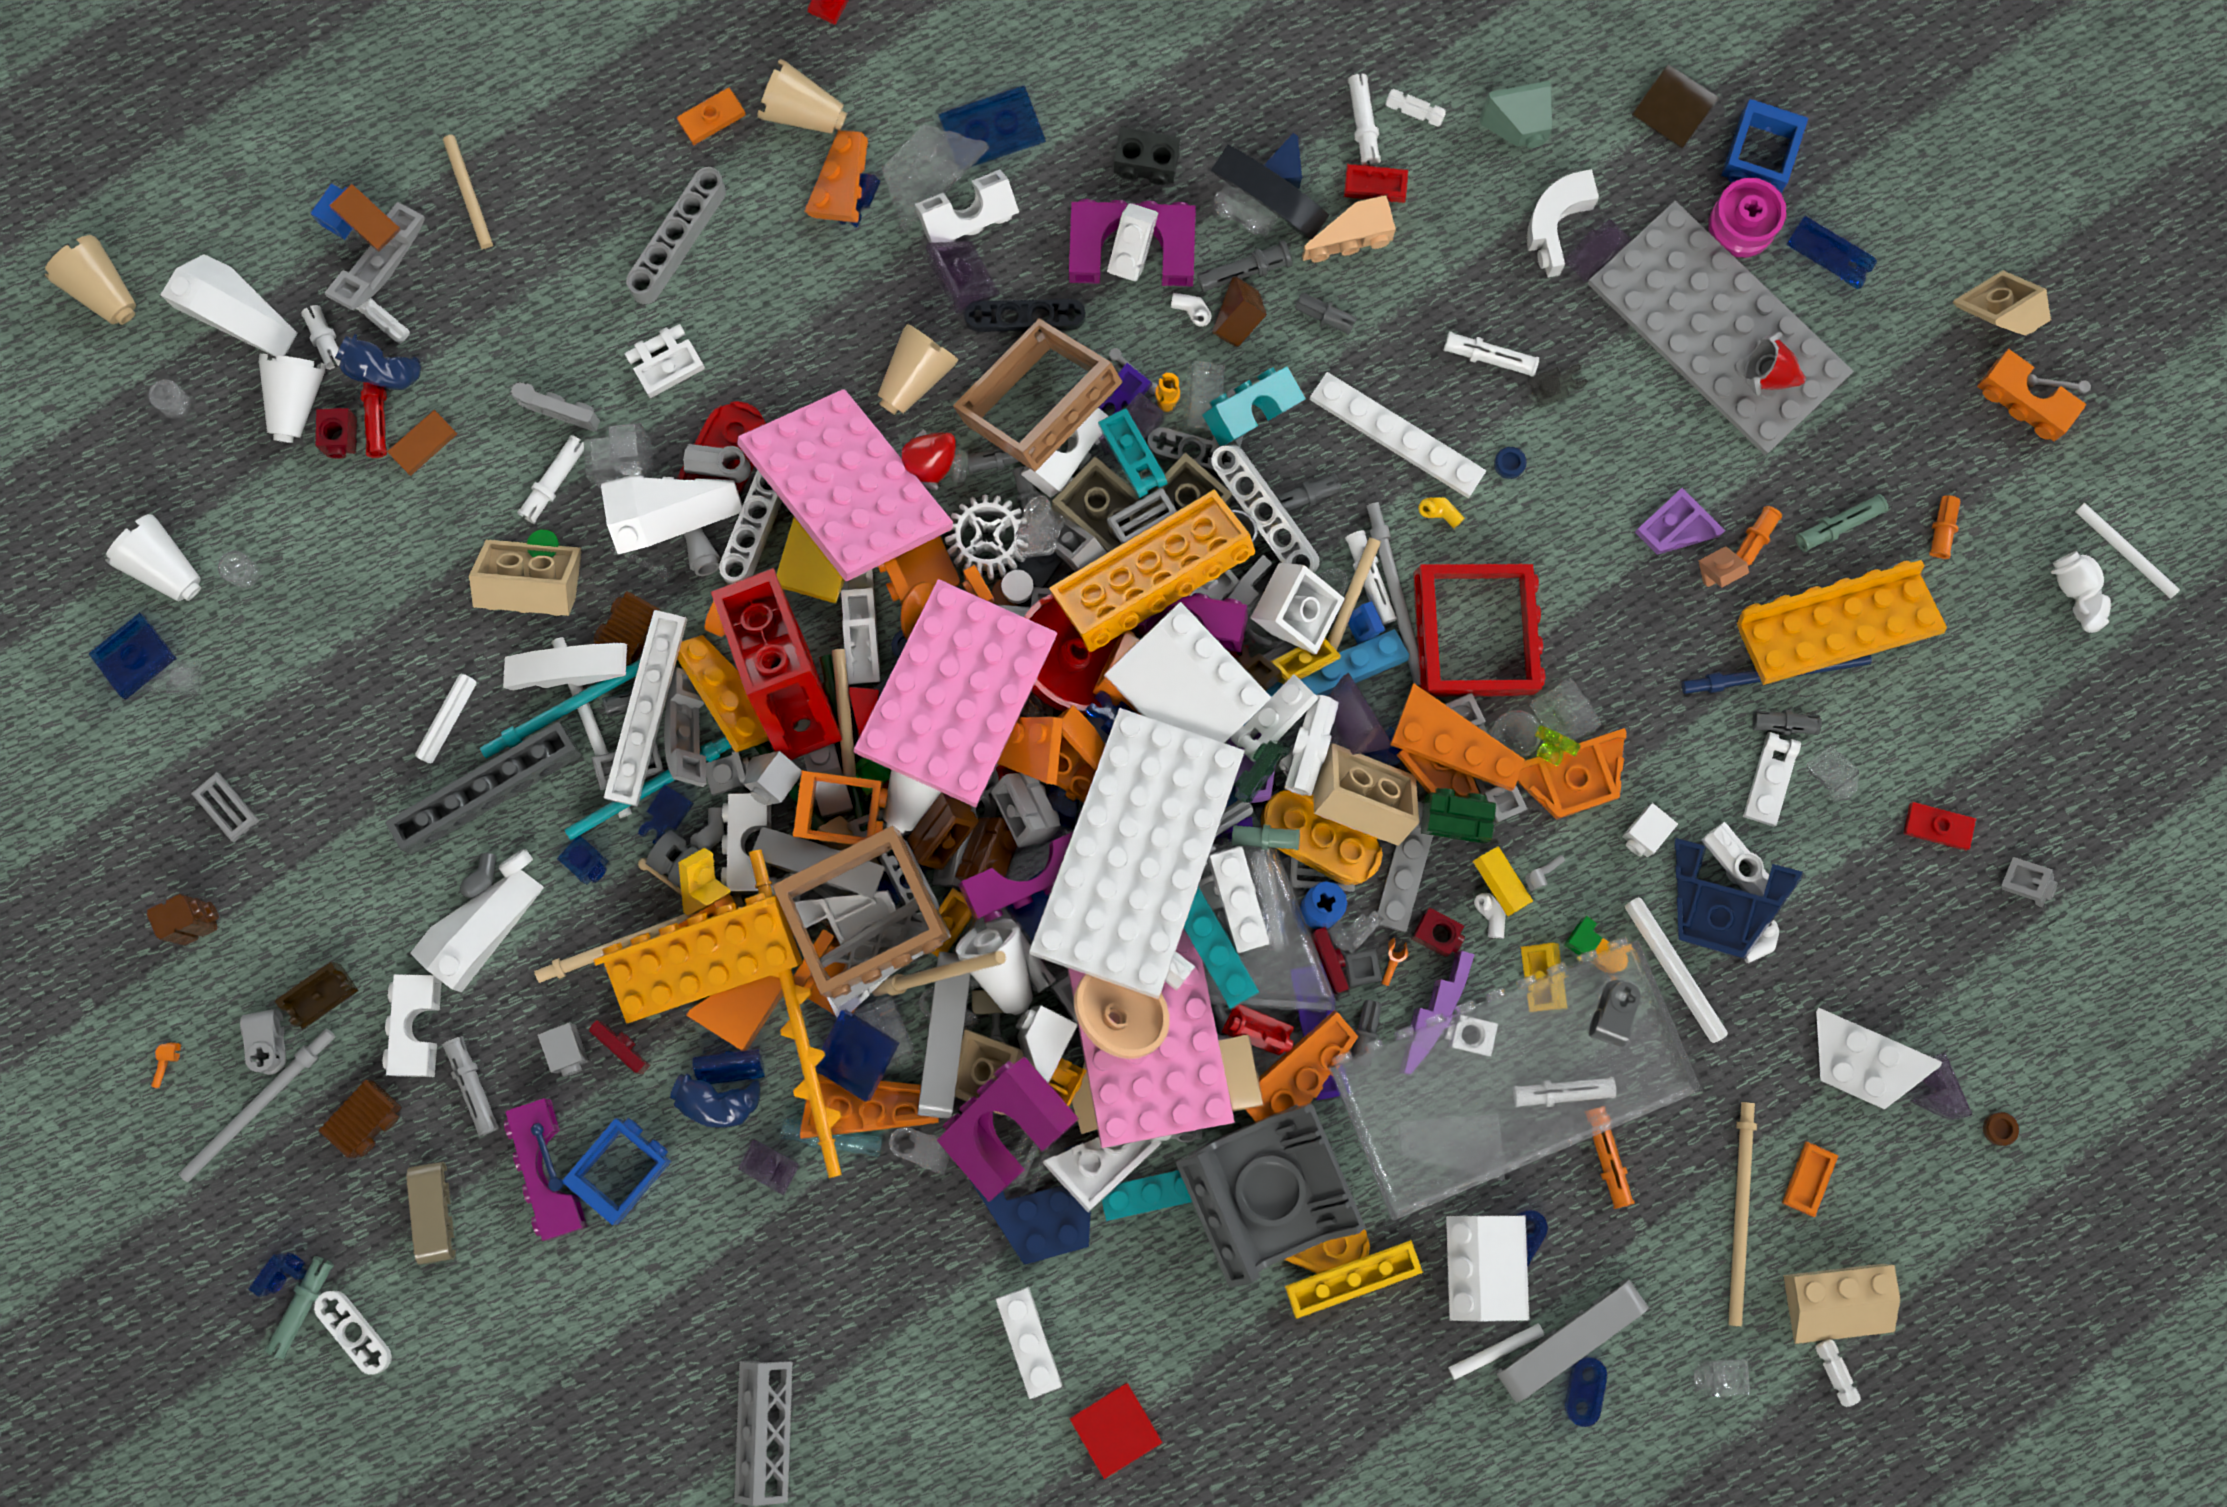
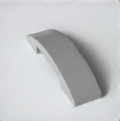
(376, 267)
(683, 731)
(1507, 802)

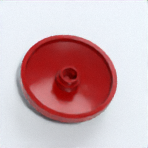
(1069, 668)

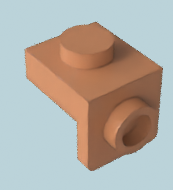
(1722, 567)

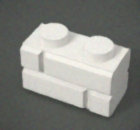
(1132, 242)

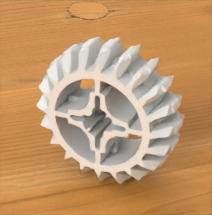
(997, 527)

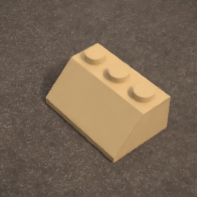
(514, 581)
(1366, 795)
(1842, 1302)

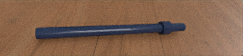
(1717, 682)

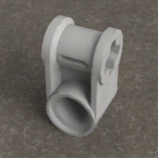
(261, 1036)

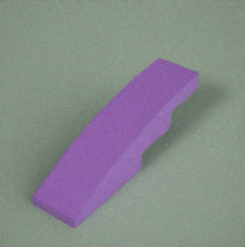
(1446, 993)

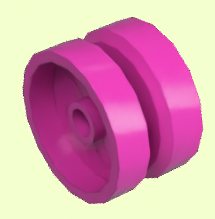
(1747, 217)

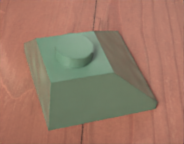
(1520, 114)

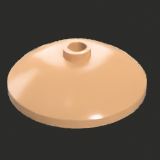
(1138, 1019)

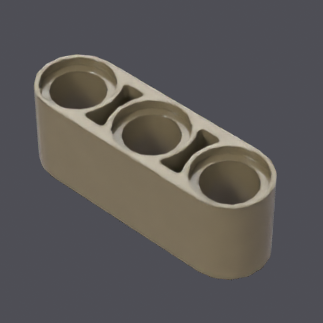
(429, 1213)

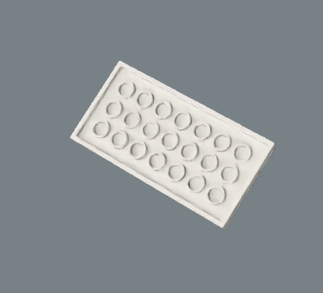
(1137, 853)

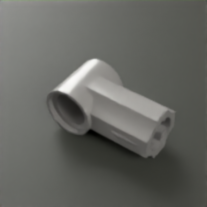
(714, 462)

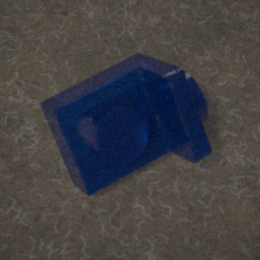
(584, 861)
(272, 1275)

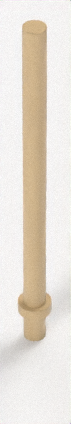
(559, 968)
(1746, 1128)

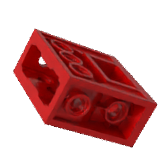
(763, 633)

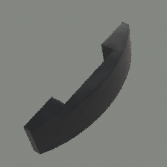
(1270, 191)

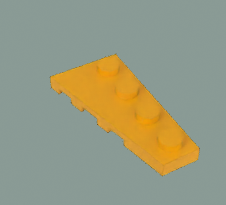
(722, 692)

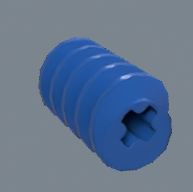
(1326, 893)

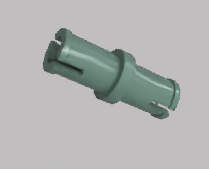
(1266, 837)

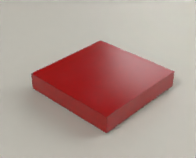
(1115, 1430)

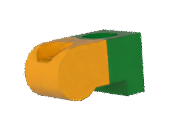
(1585, 939)

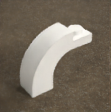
(1565, 196)

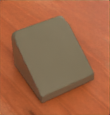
(983, 1003)

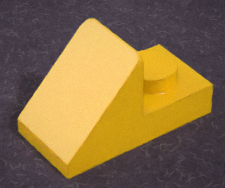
(698, 882)

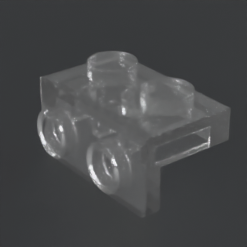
(1239, 206)

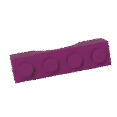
(1223, 619)
(991, 892)
(554, 1211)

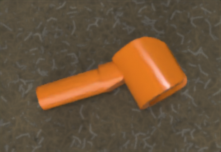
(1394, 959)
(163, 1054)

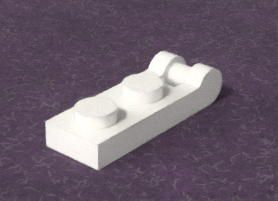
(1275, 716)
(1771, 780)

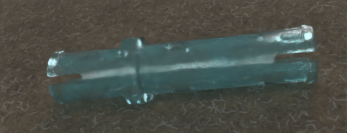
(850, 1142)

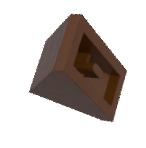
(1239, 312)

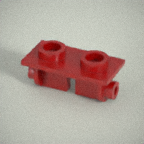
(1262, 1029)

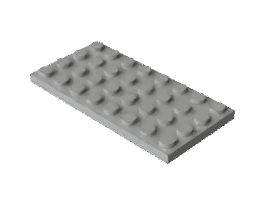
(1709, 318)

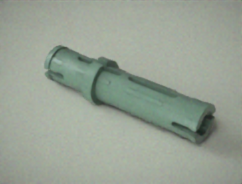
(1830, 528)
(305, 1295)

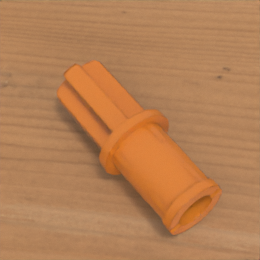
(1945, 527)
(1759, 534)

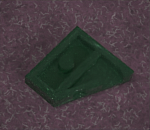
(1266, 758)

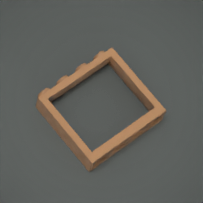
(1063, 418)
(838, 864)

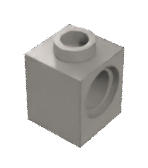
(563, 1049)

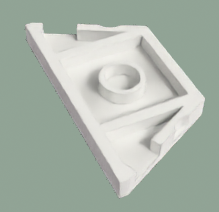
(1868, 1062)

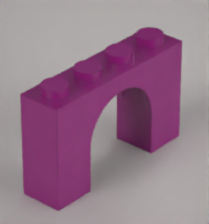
(1096, 221)
(1023, 1097)

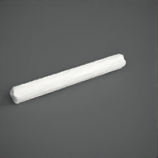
(1676, 970)

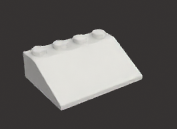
(1187, 679)

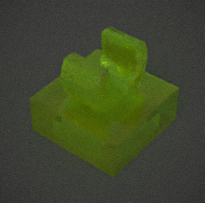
(1554, 745)

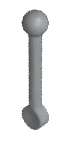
(1116, 355)
(2083, 386)

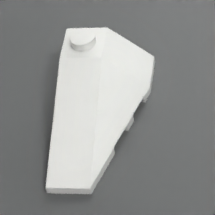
(227, 302)
(656, 509)
(469, 935)

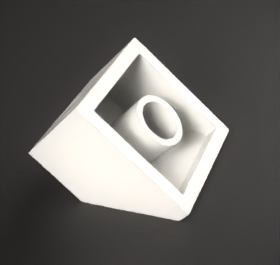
(1298, 607)

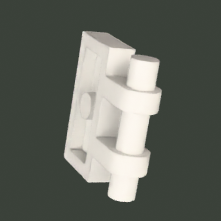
(668, 367)

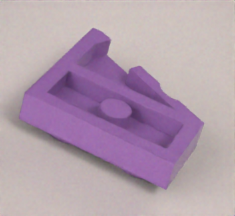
(1678, 525)

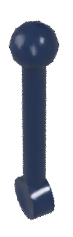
(555, 1183)

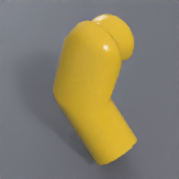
(1440, 508)

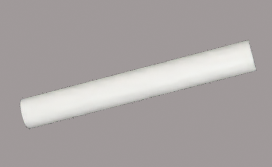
(1496, 1351)

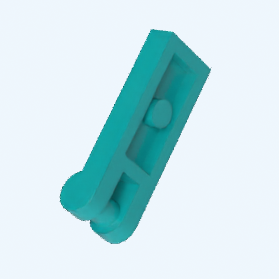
(1132, 452)

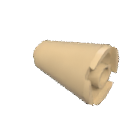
(800, 102)
(92, 280)
(913, 370)

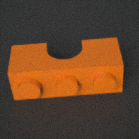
(2008, 385)

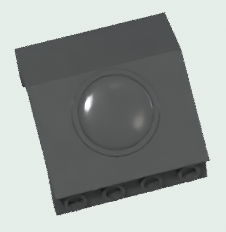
(1269, 1192)

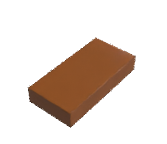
(365, 218)
(422, 442)

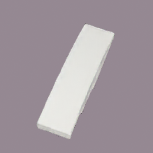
(860, 629)
(565, 665)

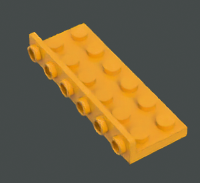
(1153, 570)
(1840, 622)
(700, 957)

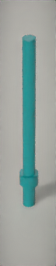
(514, 736)
(710, 750)

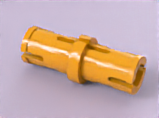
(1165, 390)

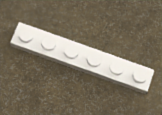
(1397, 435)
(645, 708)

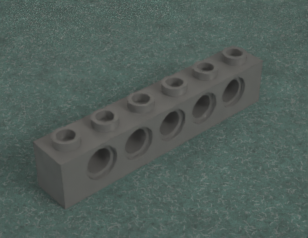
(483, 788)

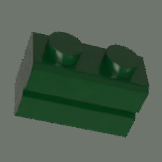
(1458, 816)

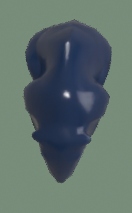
(367, 364)
(712, 1109)

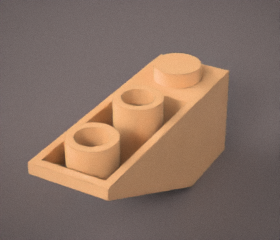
(1360, 226)

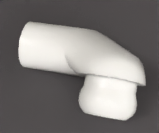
(1493, 912)
(1766, 943)

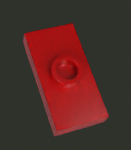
(1374, 182)
(1939, 826)

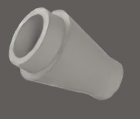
(701, 553)

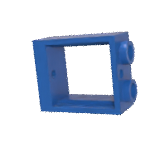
(1771, 120)
(592, 1195)

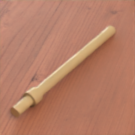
(899, 983)

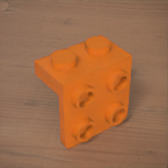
(919, 565)

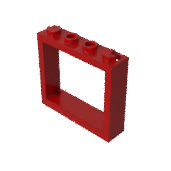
(1428, 634)

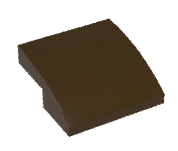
(1675, 106)

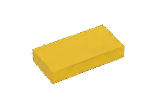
(1503, 881)

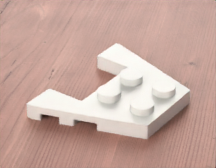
(848, 918)

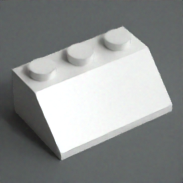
(1044, 1038)
(1487, 1268)

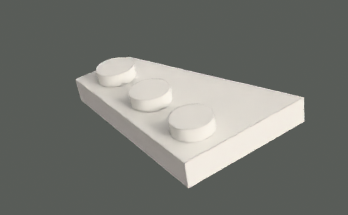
(1095, 1171)

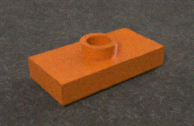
(711, 116)

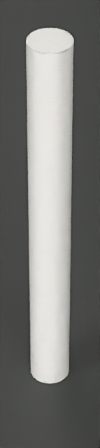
(2127, 550)

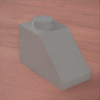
(1077, 546)
(771, 777)
(831, 797)

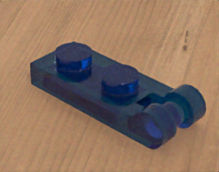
(1831, 252)

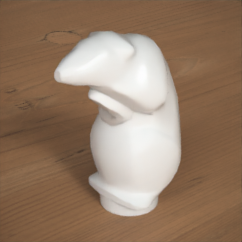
(2082, 580)

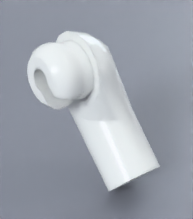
(1194, 306)

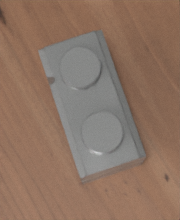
(1026, 809)

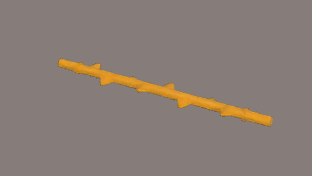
(795, 1029)

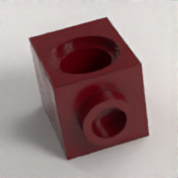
(330, 421)
(1424, 936)

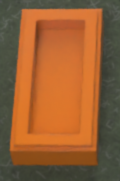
(1810, 1179)

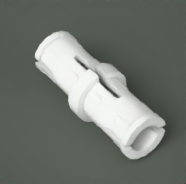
(321, 335)

